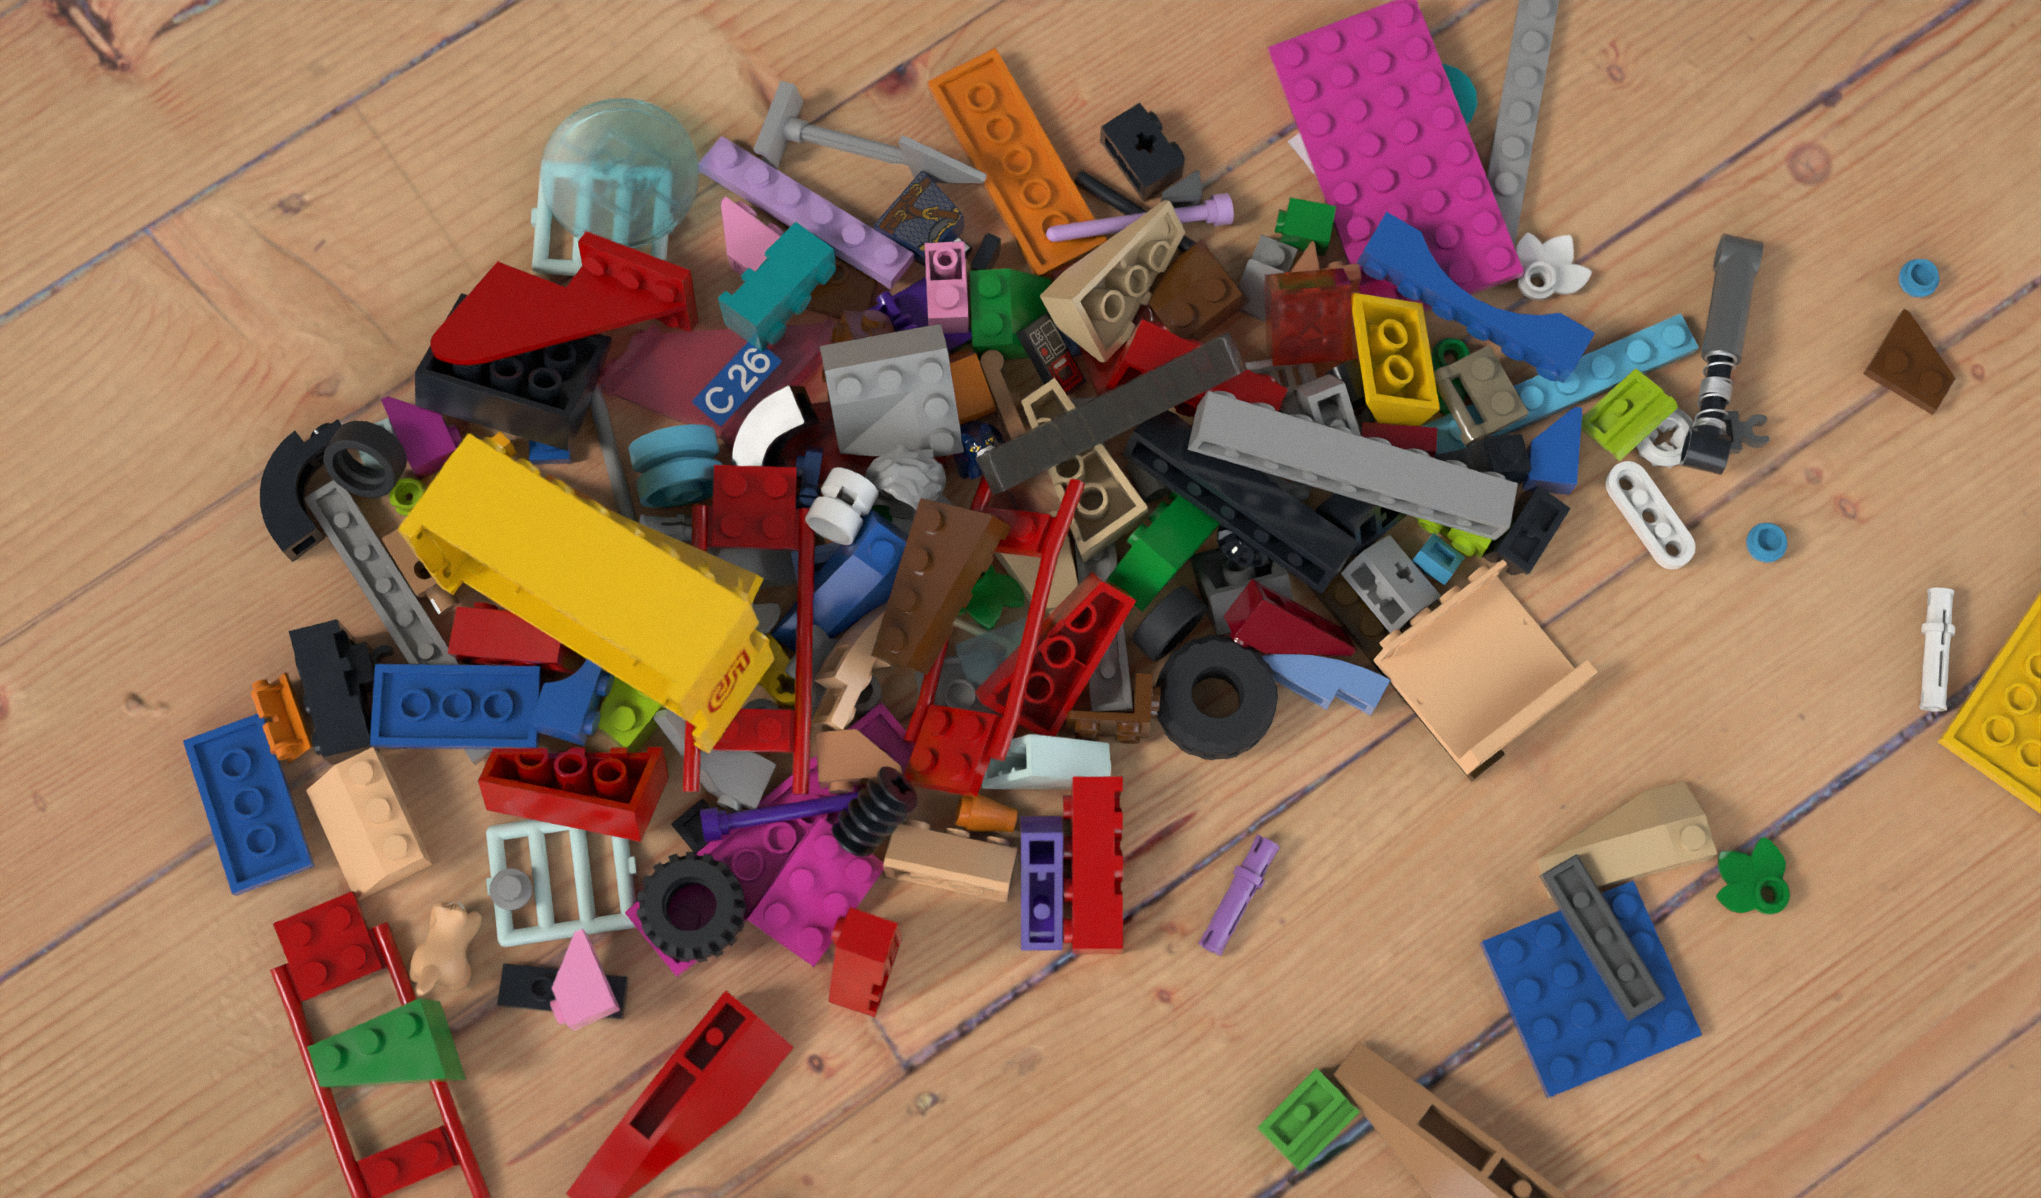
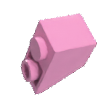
(746, 236)
(947, 286)

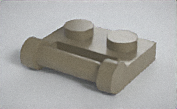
(1488, 390)

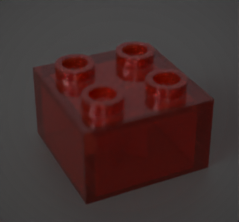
(1308, 316)

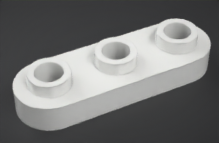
(1648, 498)

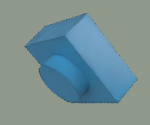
(1438, 559)

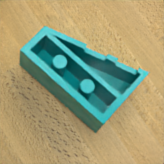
(778, 287)

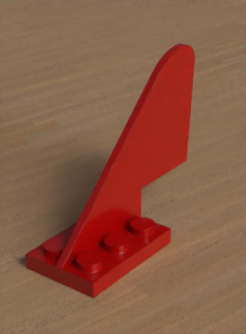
(522, 312)

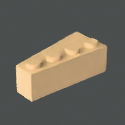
(1108, 501)

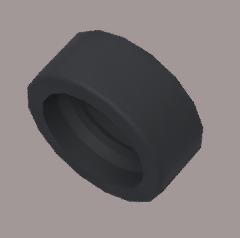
(373, 441)
(1169, 623)

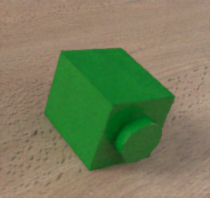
(1304, 223)

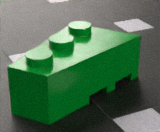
(1161, 549)
(390, 1049)

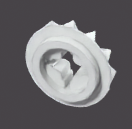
(1664, 454)

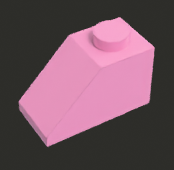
(582, 986)

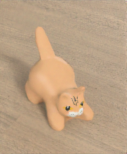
(443, 953)

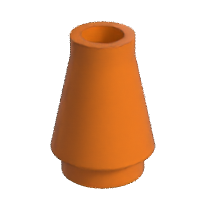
(984, 814)

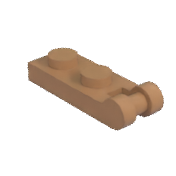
(1005, 399)

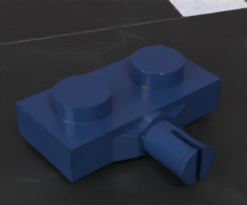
(808, 471)

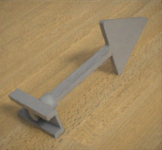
(784, 125)

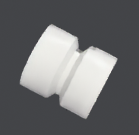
(844, 501)

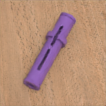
(1242, 888)

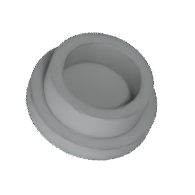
(510, 889)

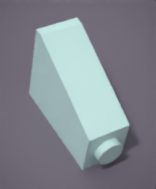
(1047, 763)

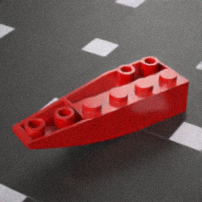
(687, 1100)

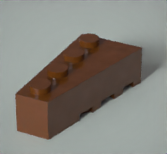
(934, 581)

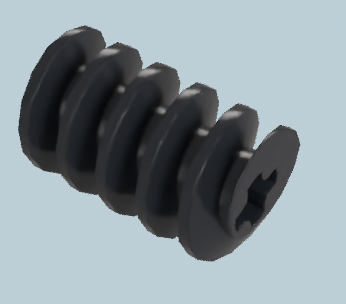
(875, 812)

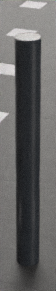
(1118, 201)

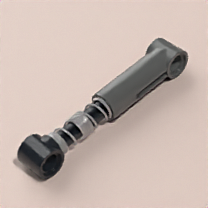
(1735, 268)

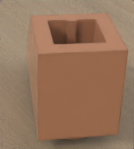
(848, 760)

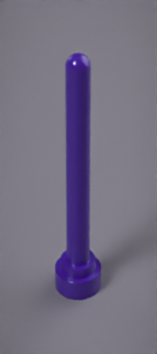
(719, 823)

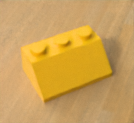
(1395, 359)

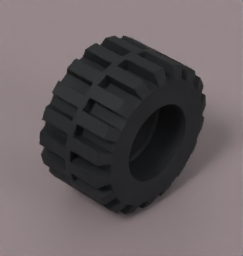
(672, 877)

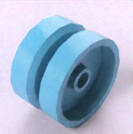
(675, 465)

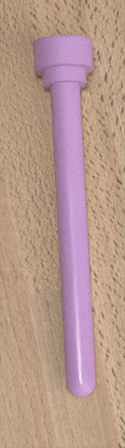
(1215, 210)

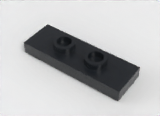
(532, 988)

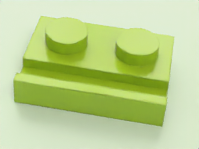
(1628, 414)

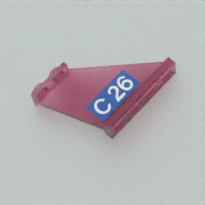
(711, 373)

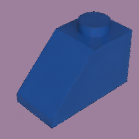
(1556, 455)

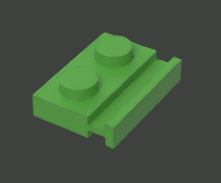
(1308, 1120)

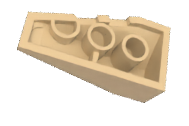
(1105, 289)

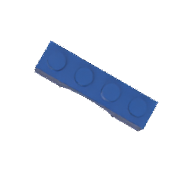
(570, 706)

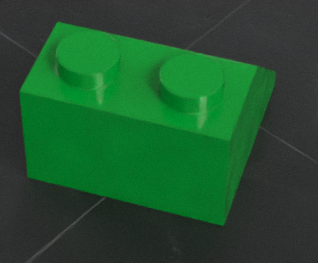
(1003, 305)

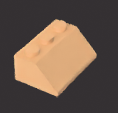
(368, 824)
(951, 861)

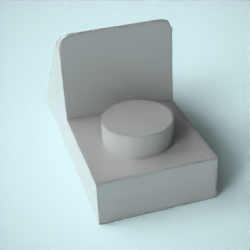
(1268, 258)

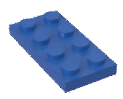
(454, 706)
(248, 805)

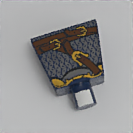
(921, 217)

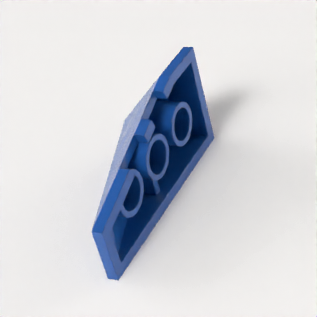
(852, 580)

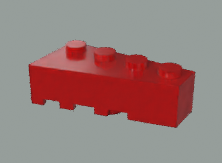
(1065, 655)

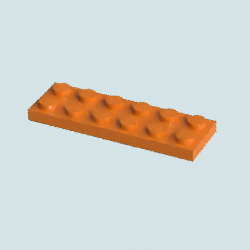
(1019, 160)

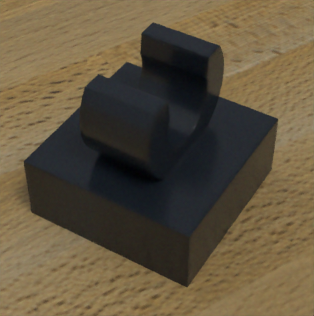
(365, 660)

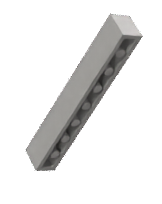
(1352, 465)

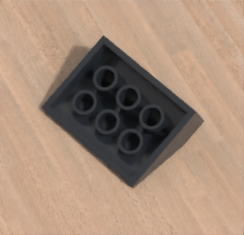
(525, 395)

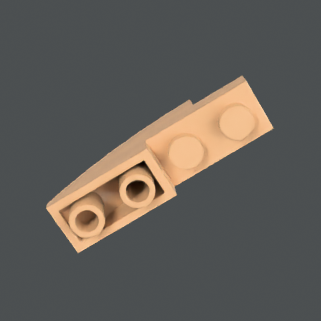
(848, 672)

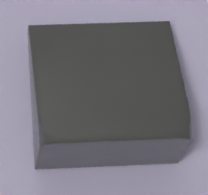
(1185, 192)

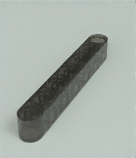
(1111, 413)

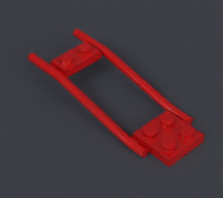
(758, 512)
(957, 743)
(328, 950)

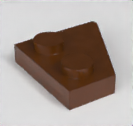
(1911, 365)

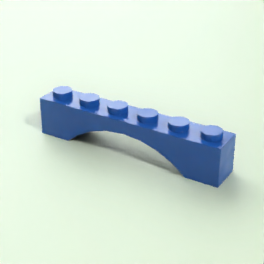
(1544, 341)

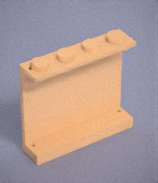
(1478, 668)

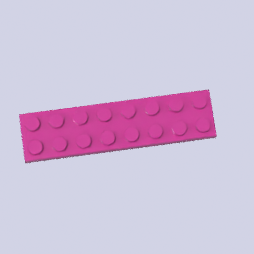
(761, 850)

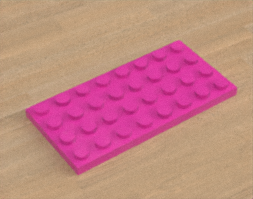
(1394, 142)

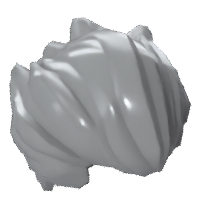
(905, 478)

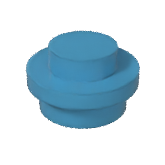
(1918, 278)
(1766, 542)

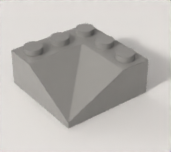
(893, 393)

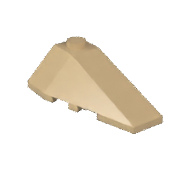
(1641, 838)

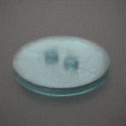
(620, 171)

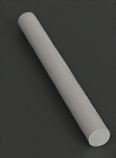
(611, 455)

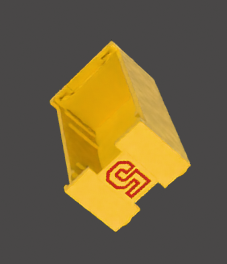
(590, 584)

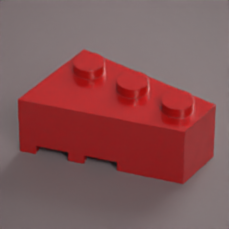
(503, 639)
(862, 960)

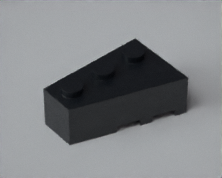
(332, 690)

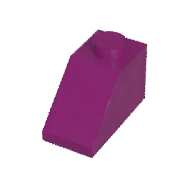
(423, 435)

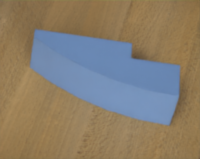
(1325, 678)

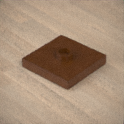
(845, 290)

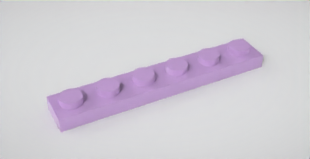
(794, 203)

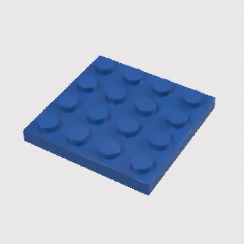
(1566, 1009)

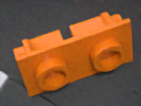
(288, 732)

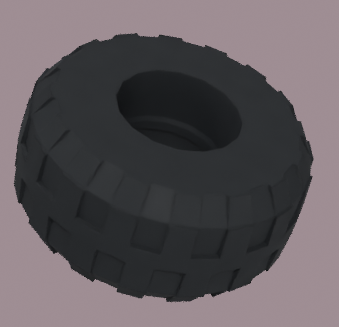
(1225, 660)

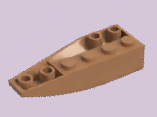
(1432, 1139)

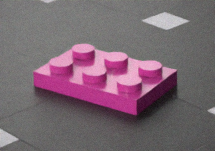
(812, 891)

